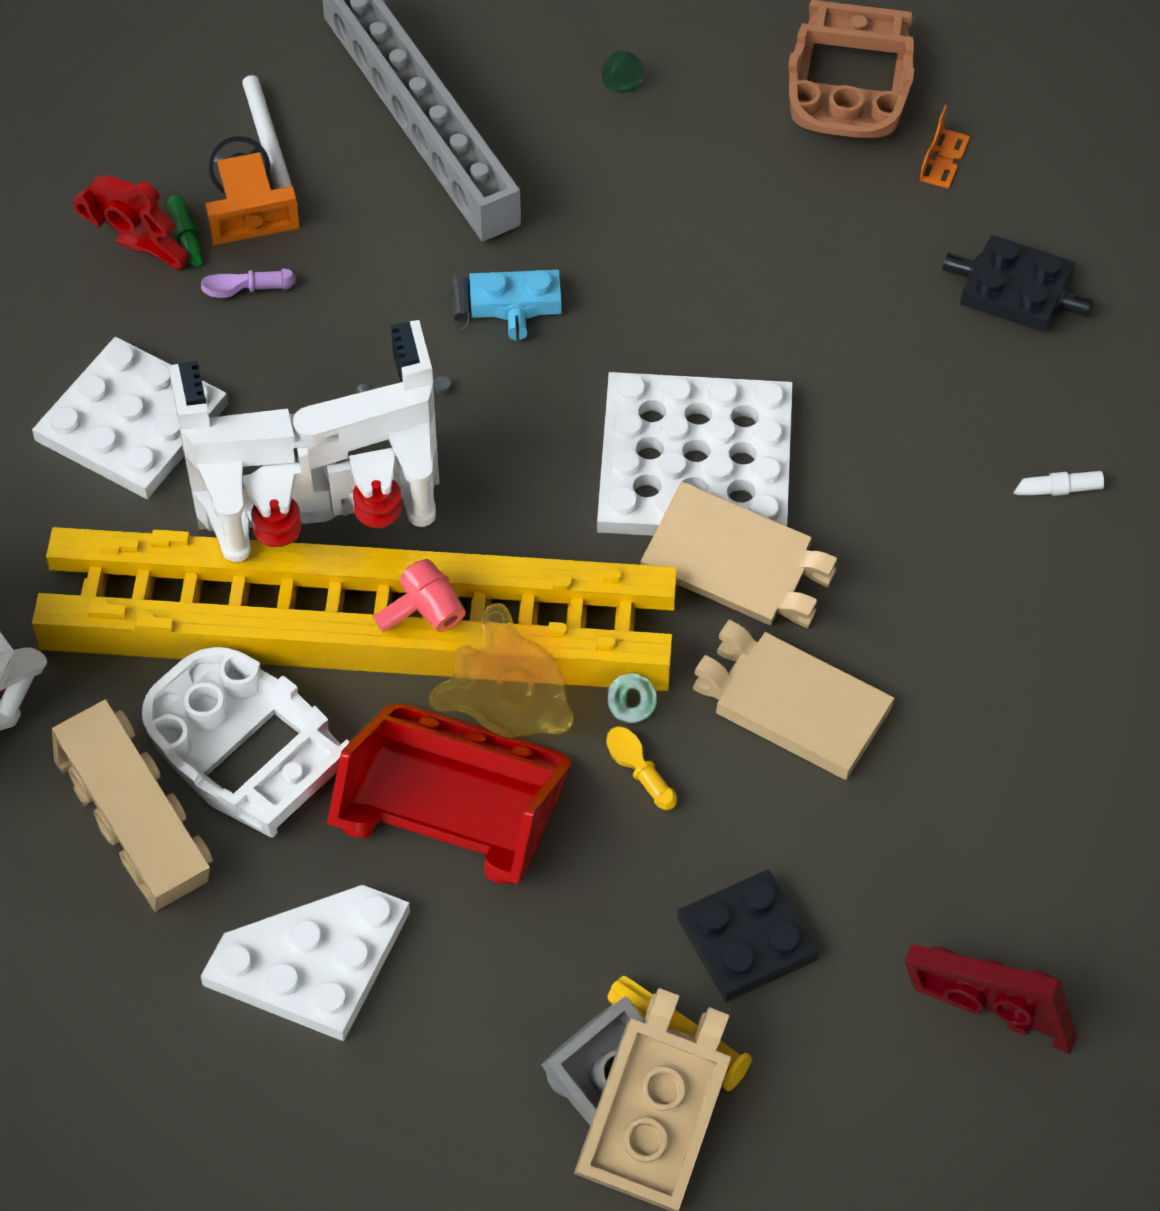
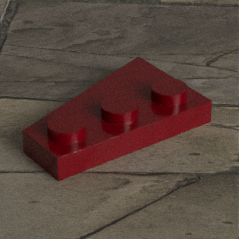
(1014, 995)

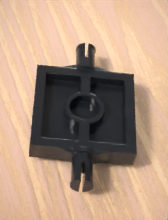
(1017, 283)

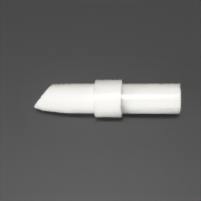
(1060, 483)

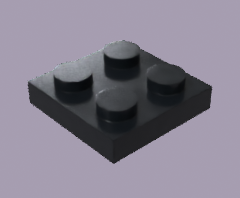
(747, 935)

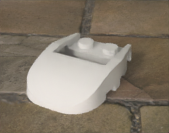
(212, 708)

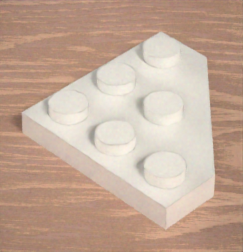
(311, 959)

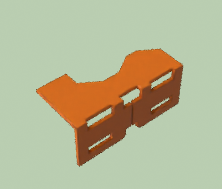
(945, 155)

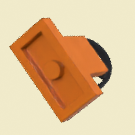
(250, 204)

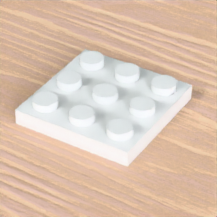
(122, 419)

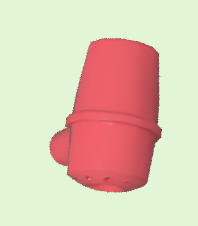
(427, 592)

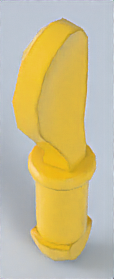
(628, 752)

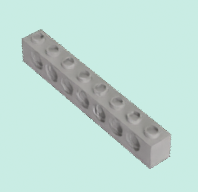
(427, 114)

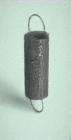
(460, 299)

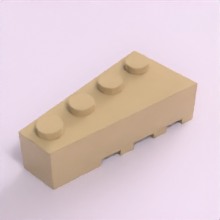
(131, 804)

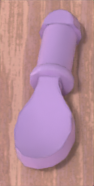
(229, 284)

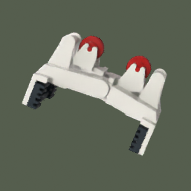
(301, 453)

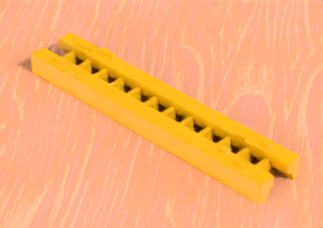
(338, 638)

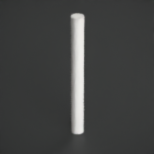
(266, 131)

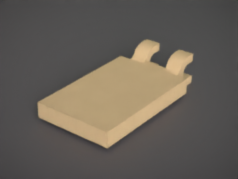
(738, 557)
(793, 699)
(656, 1105)

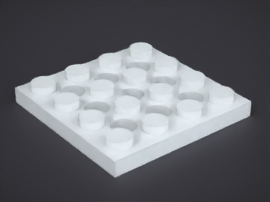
(673, 436)

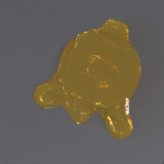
(507, 685)

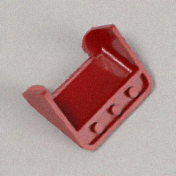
(449, 786)

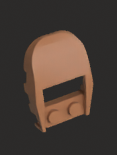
(845, 108)

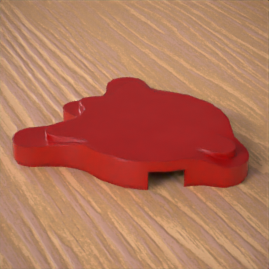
(134, 214)

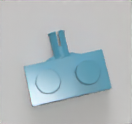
(515, 296)

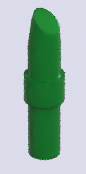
(185, 229)

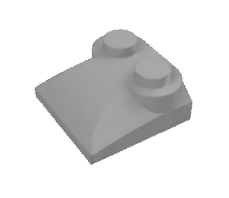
(584, 1061)

